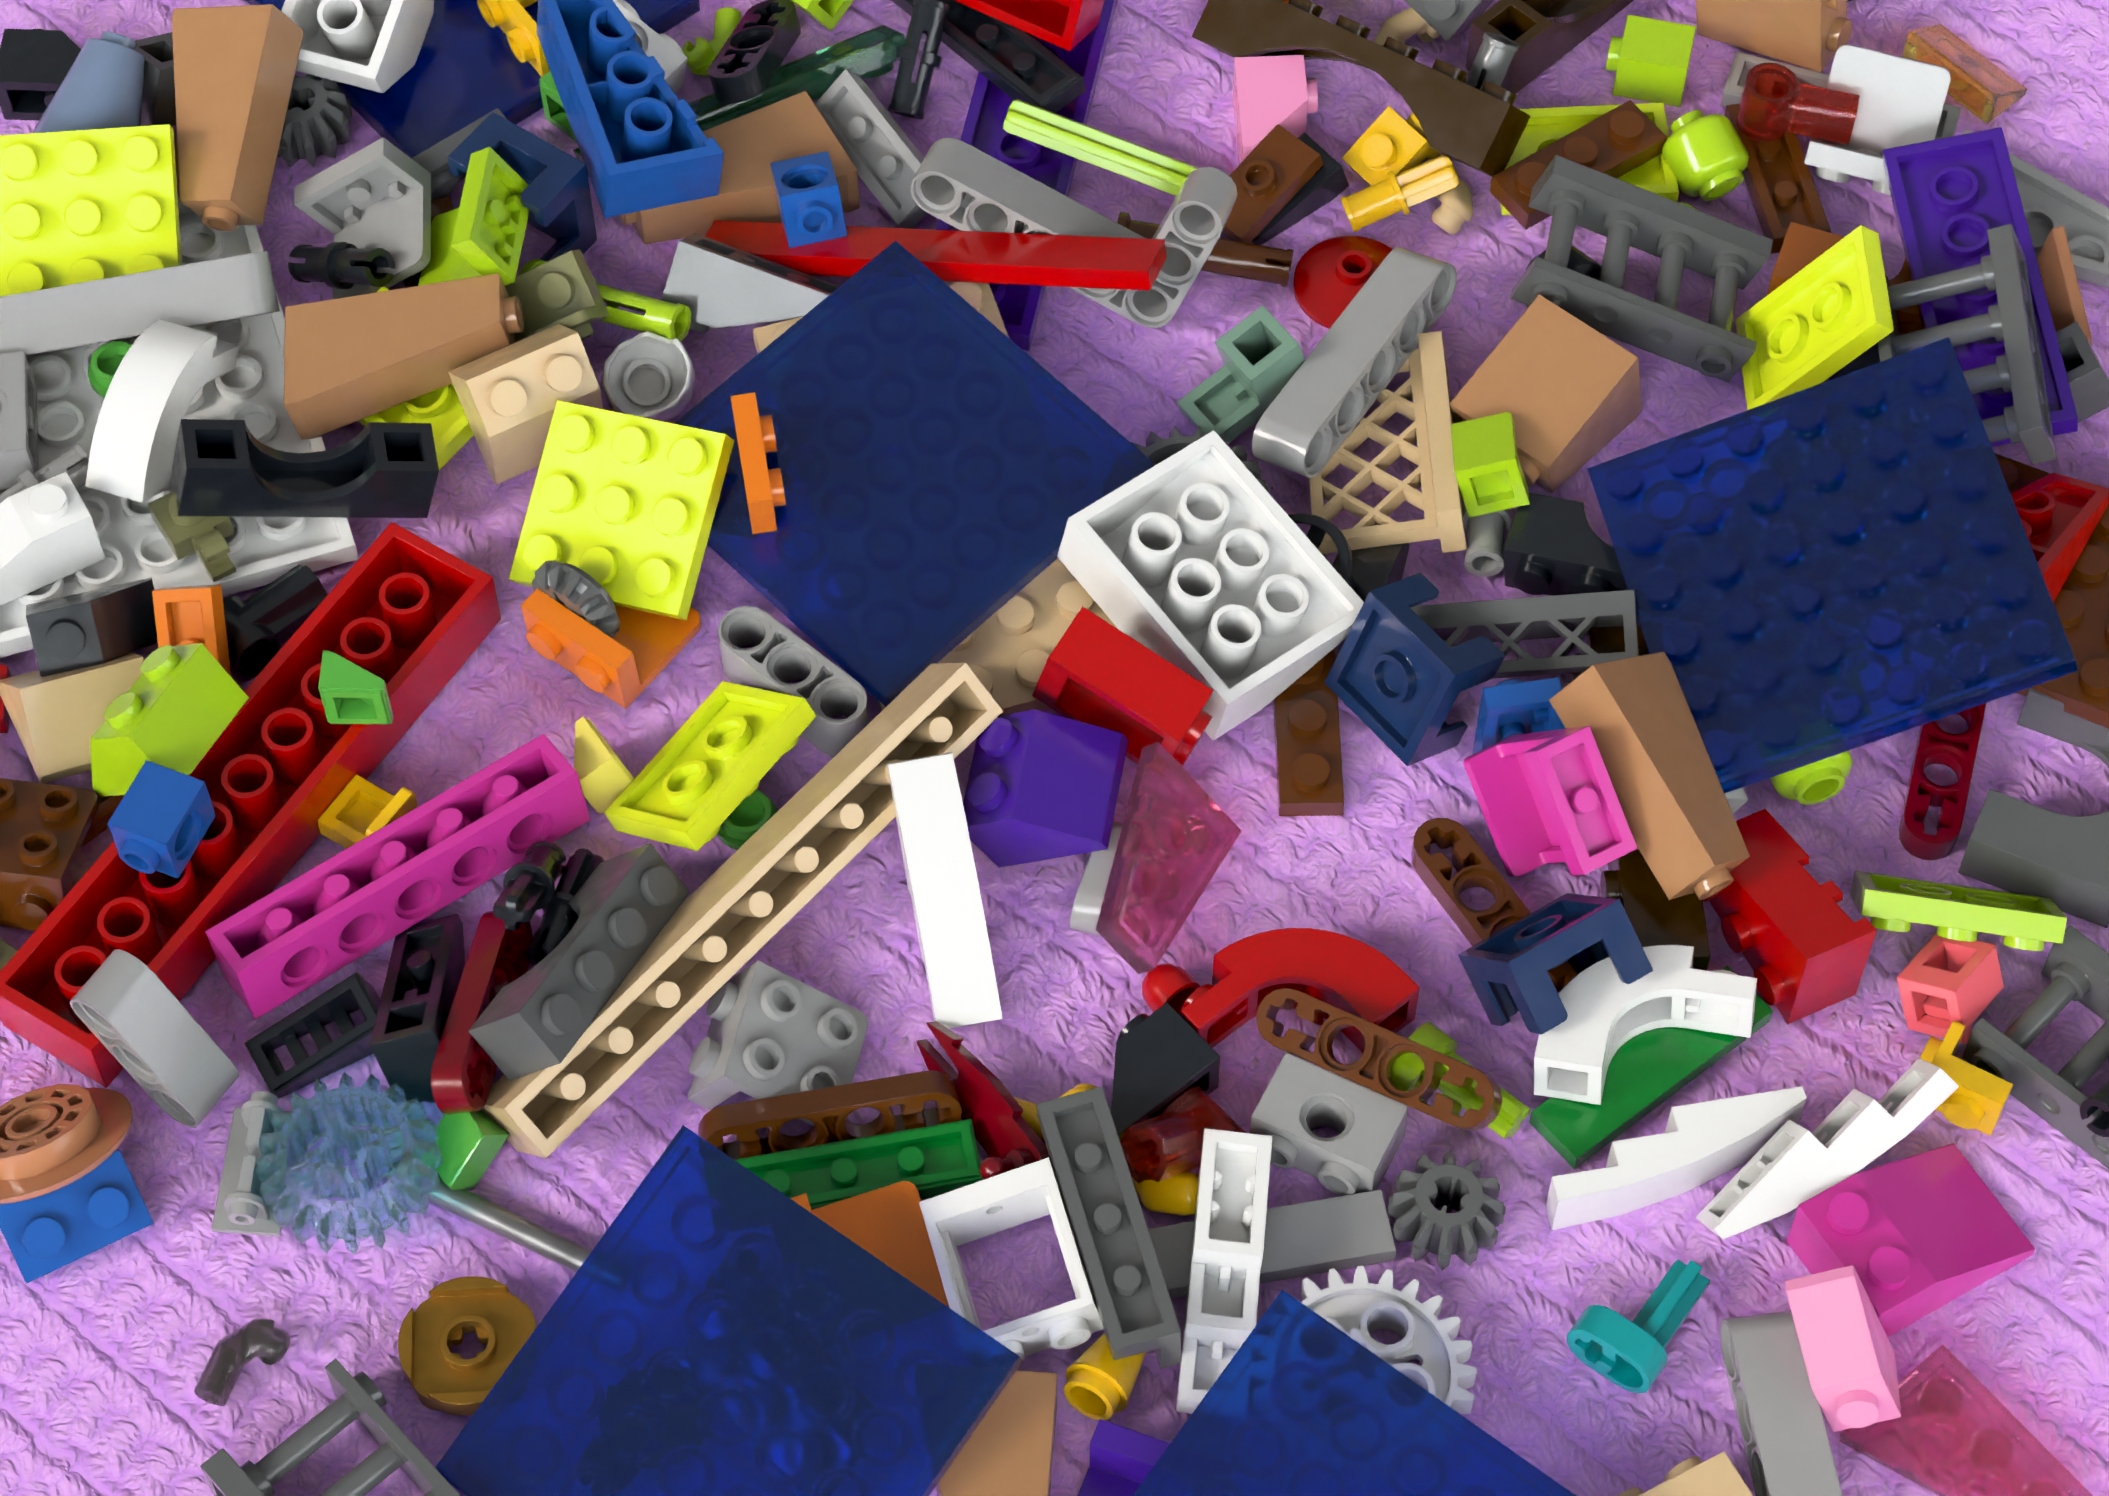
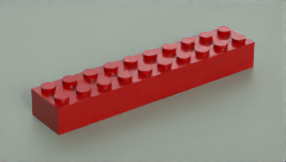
(270, 777)

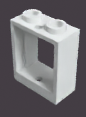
(997, 1206)

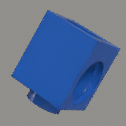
(808, 199)
(161, 820)

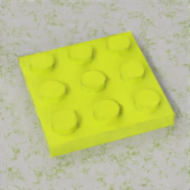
(86, 206)
(625, 505)

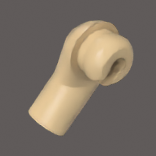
(1403, 26)
(1454, 209)

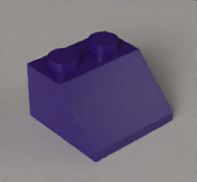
(1042, 787)

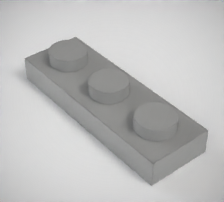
(875, 145)

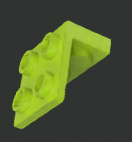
(486, 228)

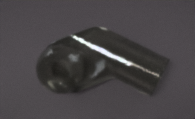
(234, 1351)

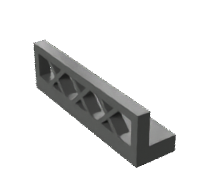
(1538, 618)
(1110, 1227)

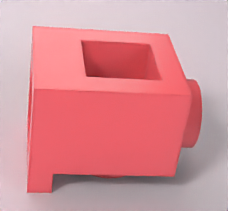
(1948, 984)

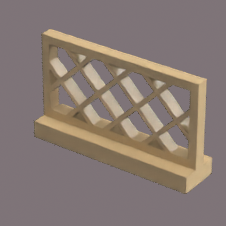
(1433, 455)

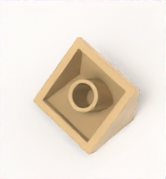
(63, 712)

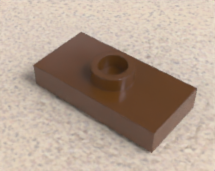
(1269, 181)

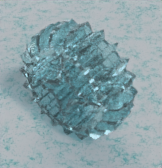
(301, 1188)

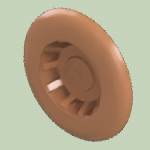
(57, 1137)

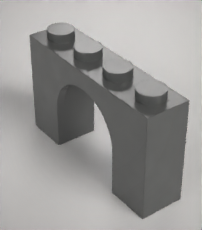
(2041, 850)

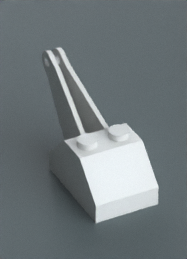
(360, 40)

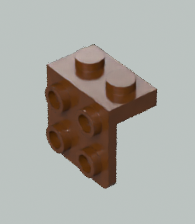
(38, 846)

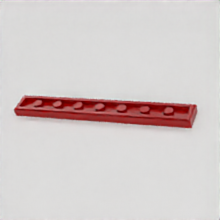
(964, 254)

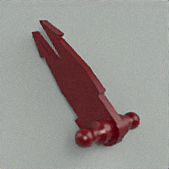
(987, 1103)

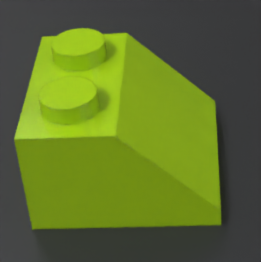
(165, 717)

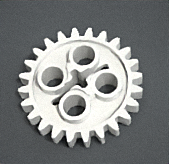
(1367, 1306)

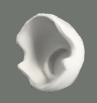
(649, 377)

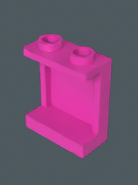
(1550, 801)

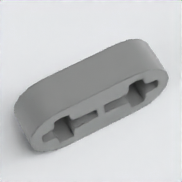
(1093, 886)

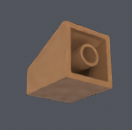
(1787, 30)
(1561, 385)

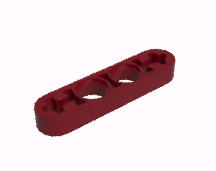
(1959, 754)
(461, 1067)

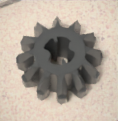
(314, 120)
(1443, 1231)

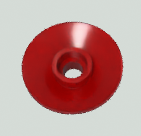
(1323, 276)

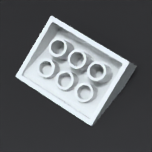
(1211, 578)

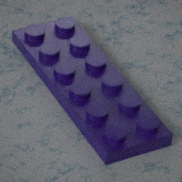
(1944, 204)

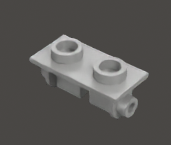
(239, 1201)

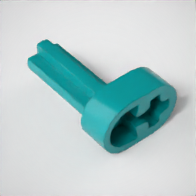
(1635, 1351)

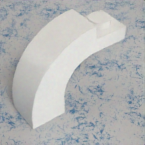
(145, 405)
(1606, 1013)

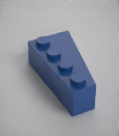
(624, 116)

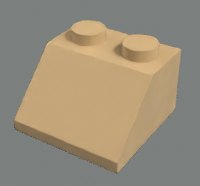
(515, 392)

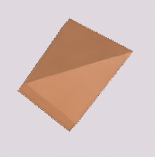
(2061, 283)

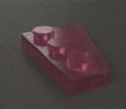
(1162, 859)
(1960, 1439)

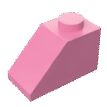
(1269, 94)
(1844, 1349)

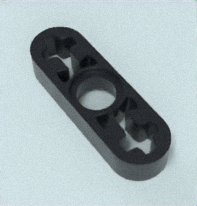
(754, 51)

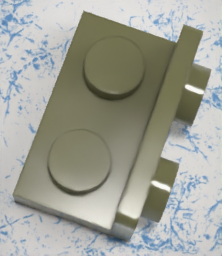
(559, 294)

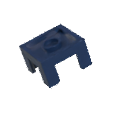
(557, 182)
(1404, 674)
(1575, 928)

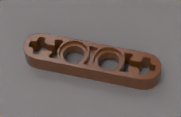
(1473, 871)
(1379, 1055)
(829, 1111)

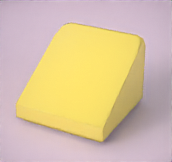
(598, 767)

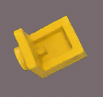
(1389, 146)
(362, 811)
(1980, 1094)

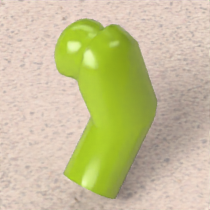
(704, 52)

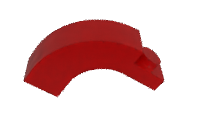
(1303, 960)

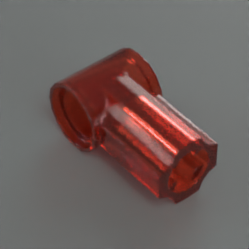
(1778, 104)
(1174, 1139)

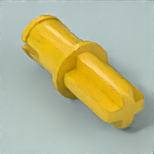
(1400, 192)

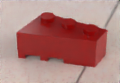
(1790, 925)

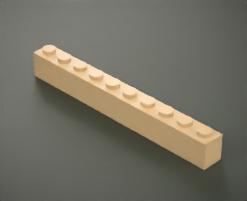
(744, 905)

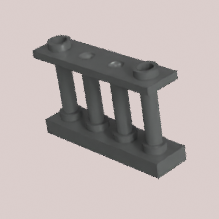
(1657, 227)
(2007, 321)
(2076, 973)
(358, 1400)

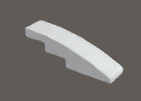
(944, 890)
(1696, 1147)
(1803, 1163)
(1223, 1258)

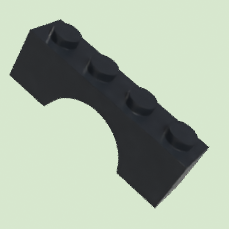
(376, 474)
(1557, 551)

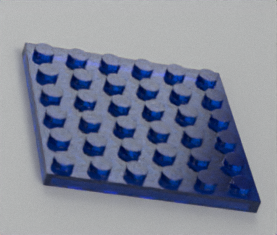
(1833, 566)

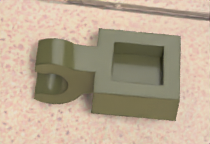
(195, 535)

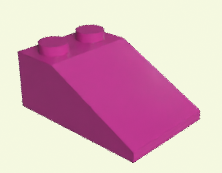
(1913, 1233)

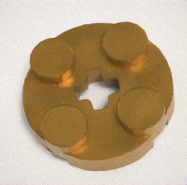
(456, 1308)

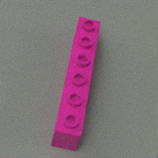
(397, 876)

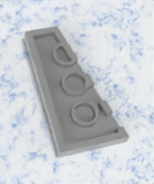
(2054, 204)

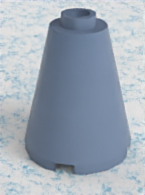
(99, 89)

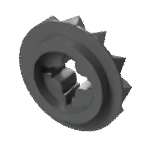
(579, 594)

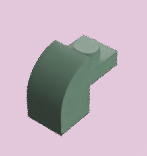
(1257, 365)

